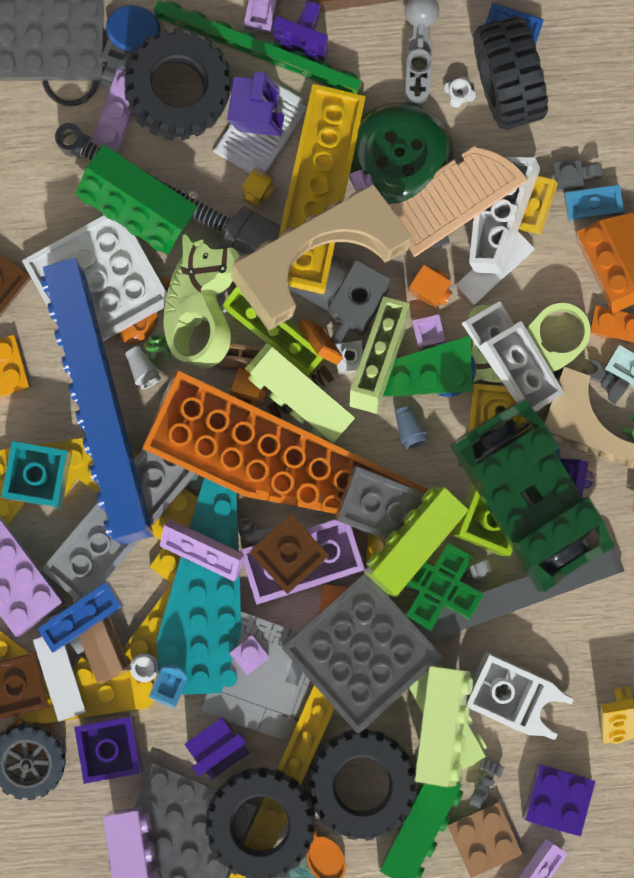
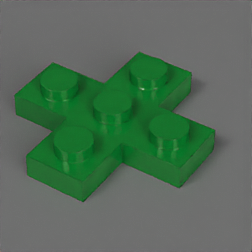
(441, 588)

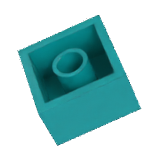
(36, 474)

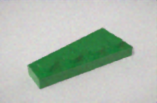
(433, 371)

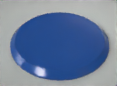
(130, 26)

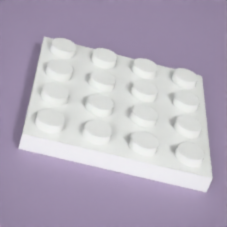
(116, 271)

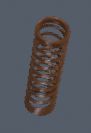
(325, 373)

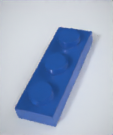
(80, 617)

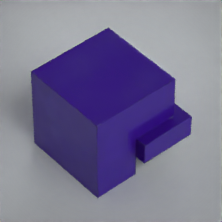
(255, 105)
(217, 749)

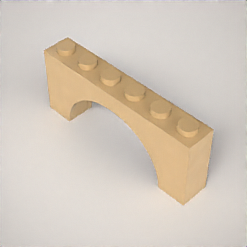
(358, 220)
(573, 421)

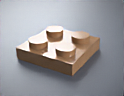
(484, 839)

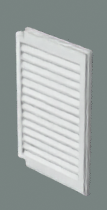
(261, 150)

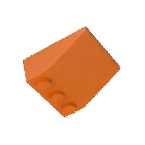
(610, 255)

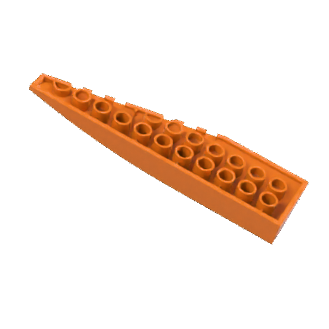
(252, 449)

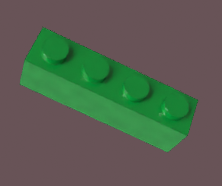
(419, 830)

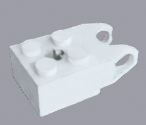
(523, 699)

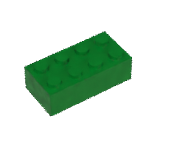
(135, 200)

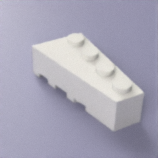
(498, 225)

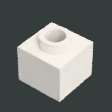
(350, 366)

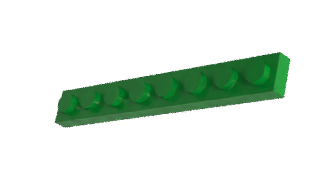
(248, 44)

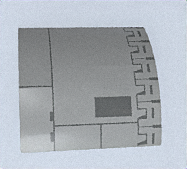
(273, 693)

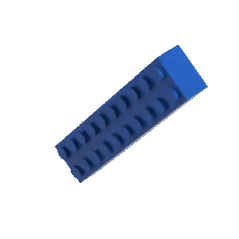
(97, 402)

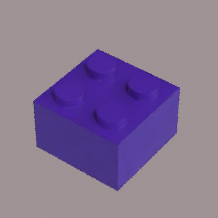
(108, 749)
(559, 799)

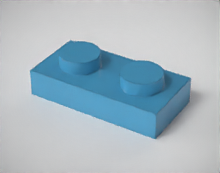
(593, 203)

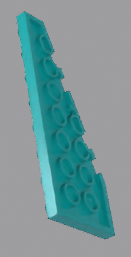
(203, 606)

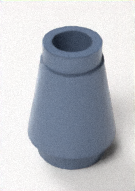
(409, 428)

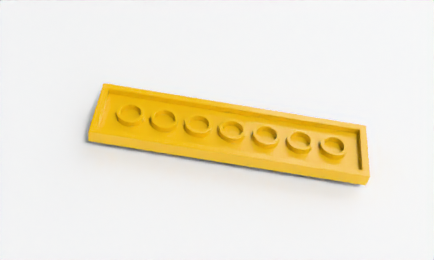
(321, 174)

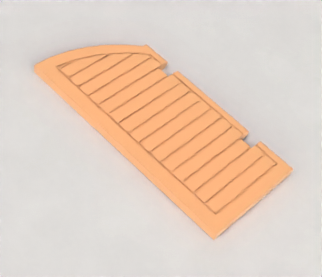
(457, 196)

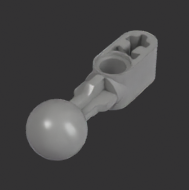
(420, 15)

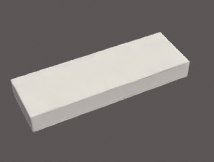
(477, 285)
(60, 680)

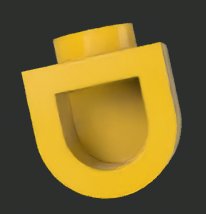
(257, 187)

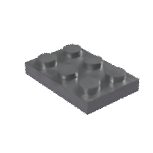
(376, 503)

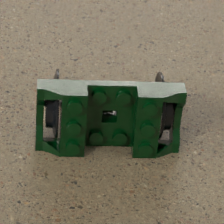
(542, 533)

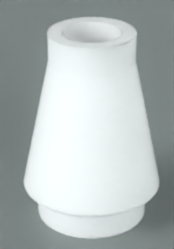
(142, 368)

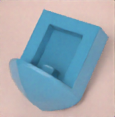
(169, 685)

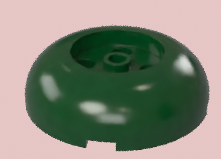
(409, 124)

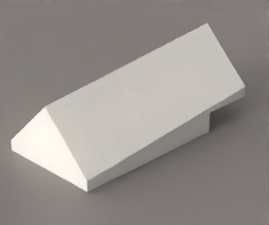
(513, 356)

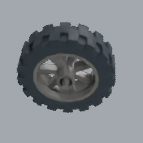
(45, 740)

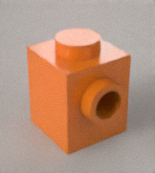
(431, 287)
(246, 390)

